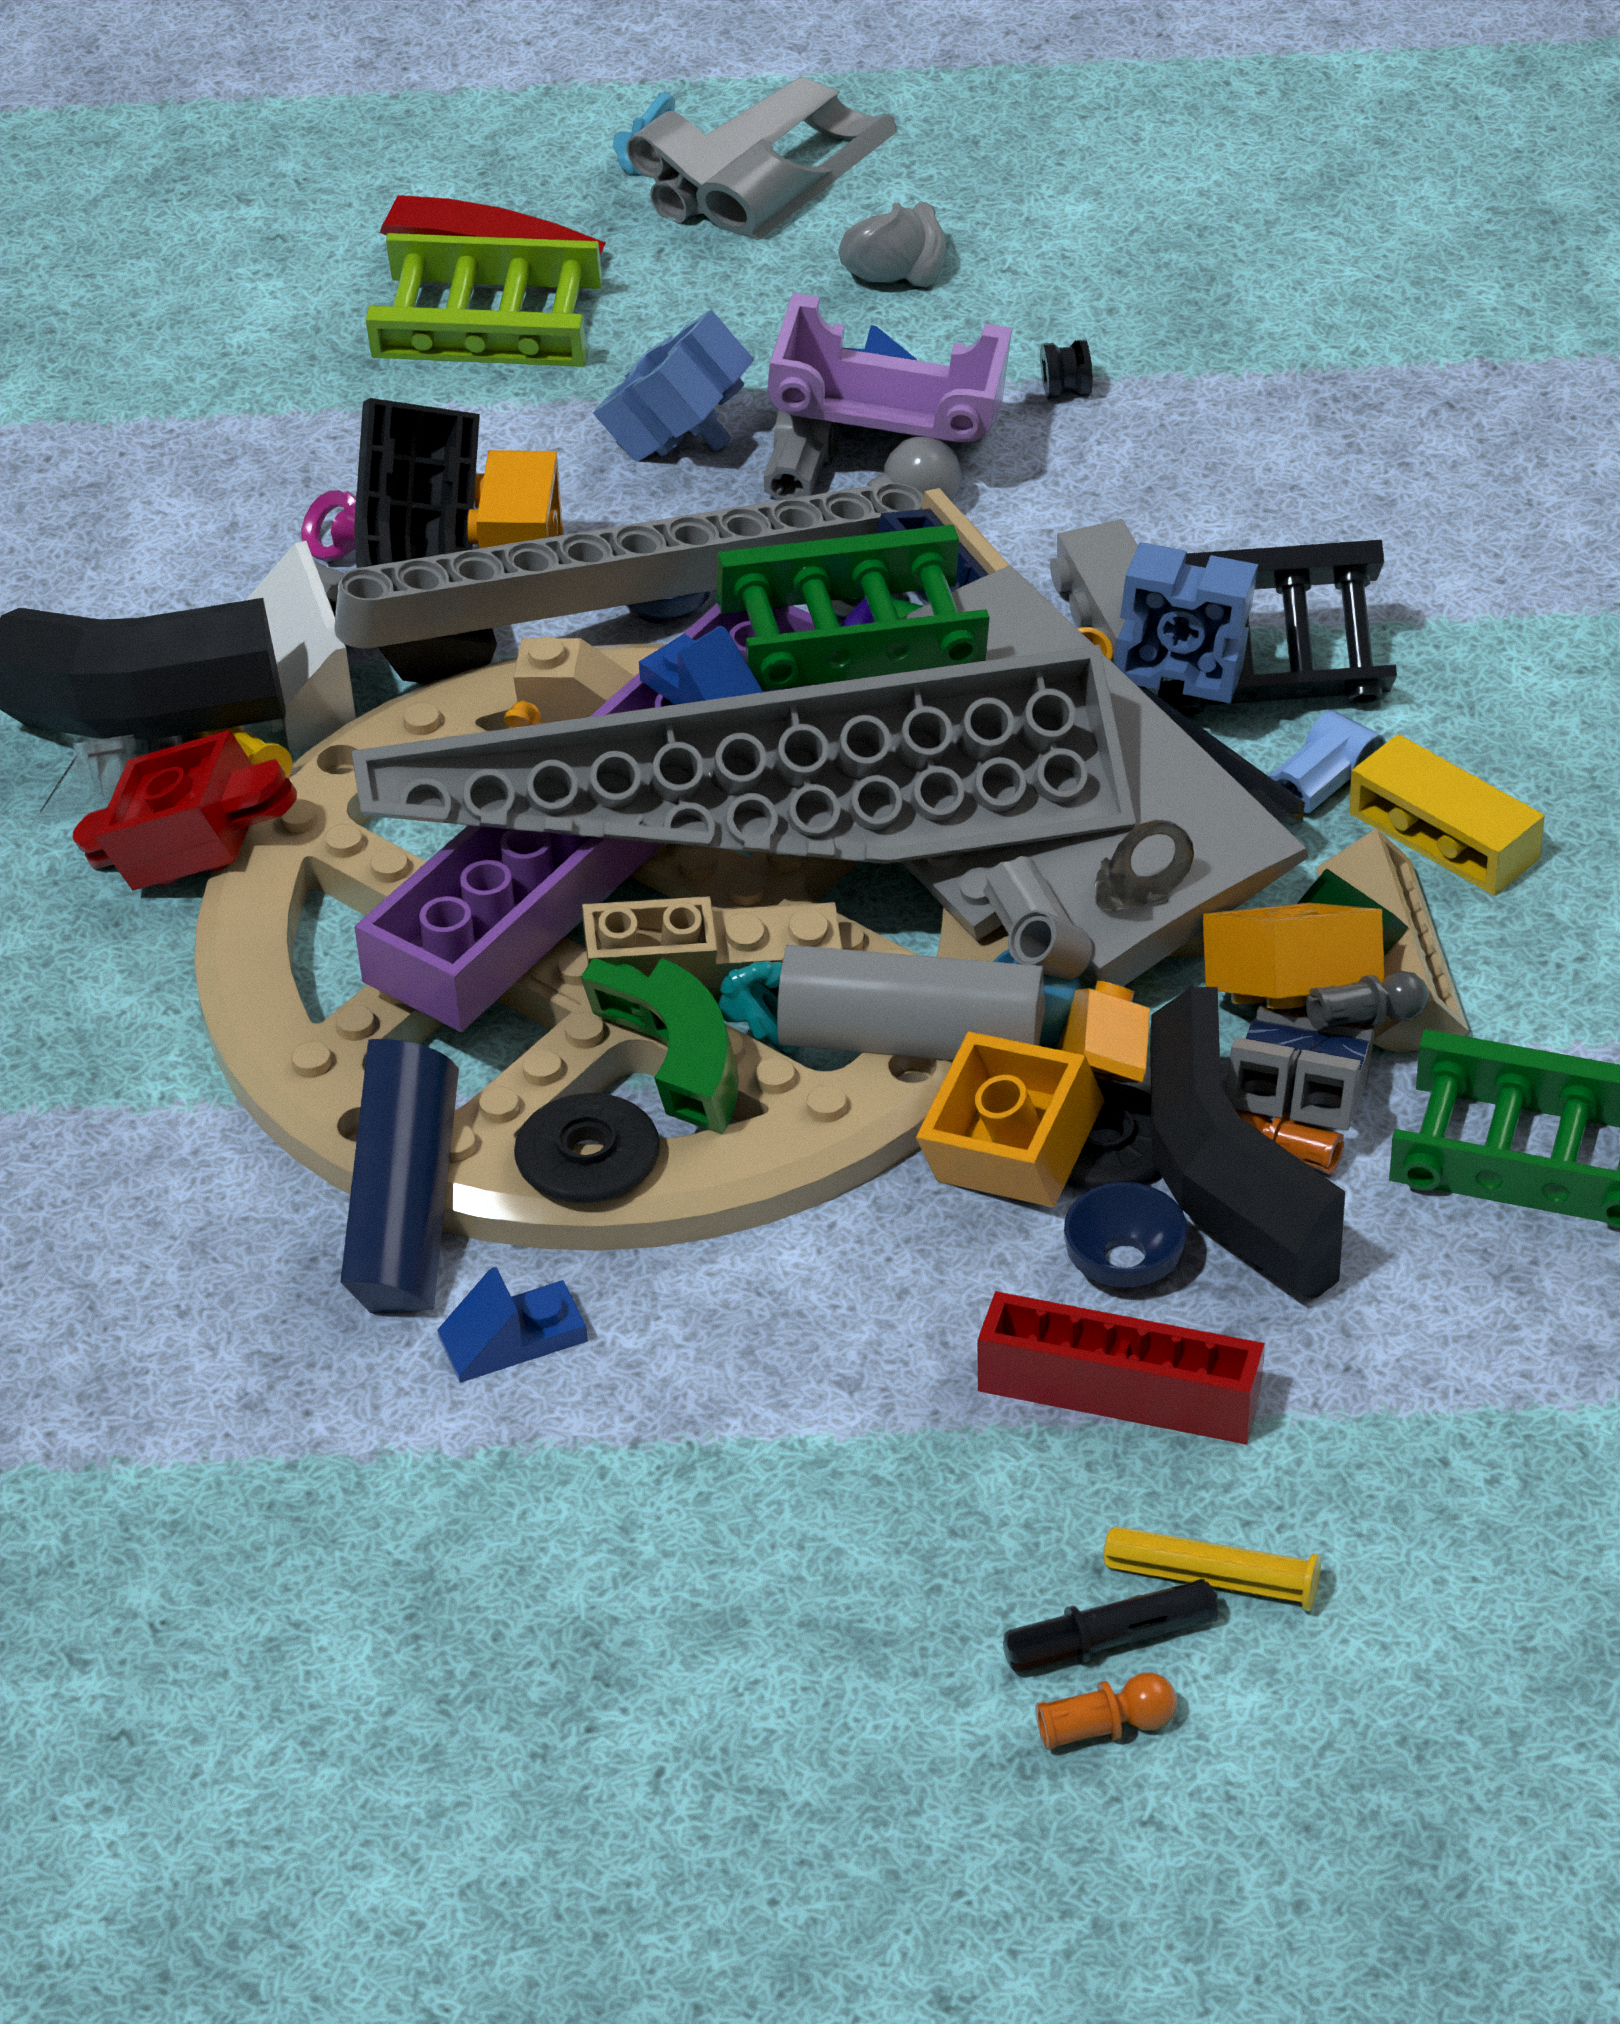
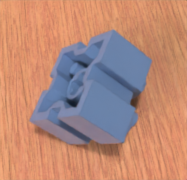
(677, 390)
(1185, 621)

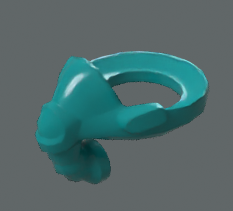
(748, 1000)

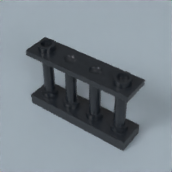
(1292, 573)

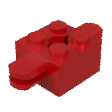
(183, 811)

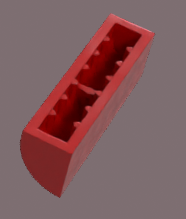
(1120, 1367)

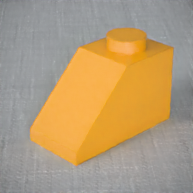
(1108, 1032)

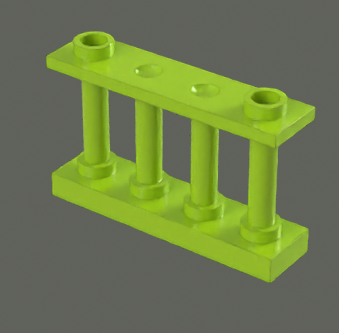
(485, 334)

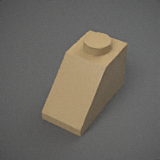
(565, 677)

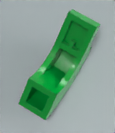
(674, 1006)

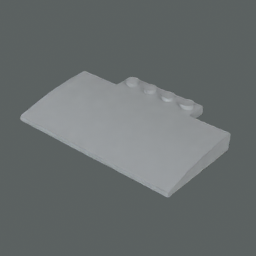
(1168, 777)

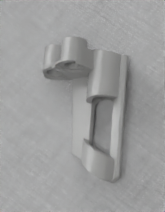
(734, 169)

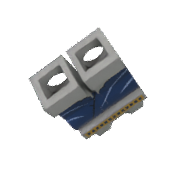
(1295, 1060)

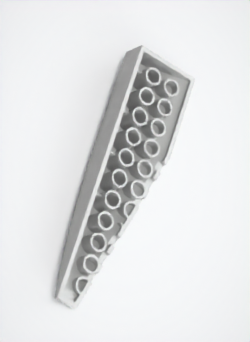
(809, 771)

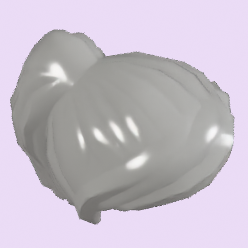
(896, 246)

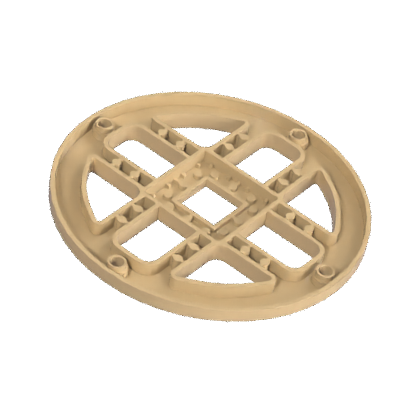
(796, 1129)

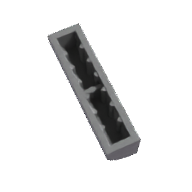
(904, 1001)

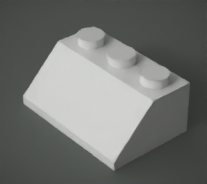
(306, 651)

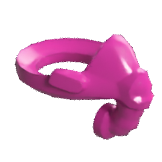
(342, 525)

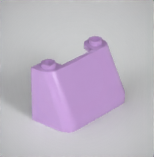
(825, 382)

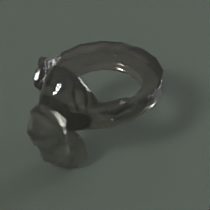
(1122, 888)

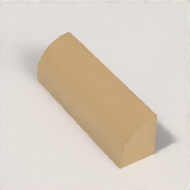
(1390, 880)

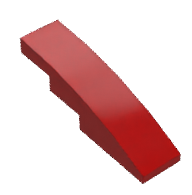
(465, 218)

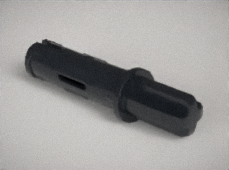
(1109, 1626)

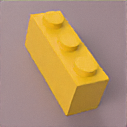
(1446, 814)

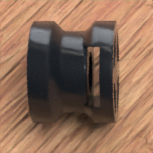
(1066, 368)

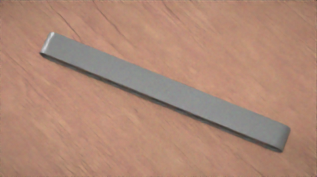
(588, 568)

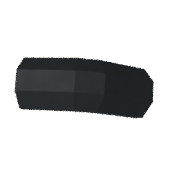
(416, 505)
(140, 673)
(1227, 1169)

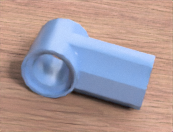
(1327, 759)

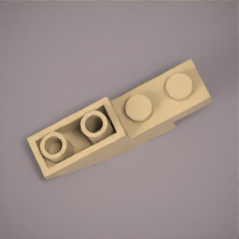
(702, 938)

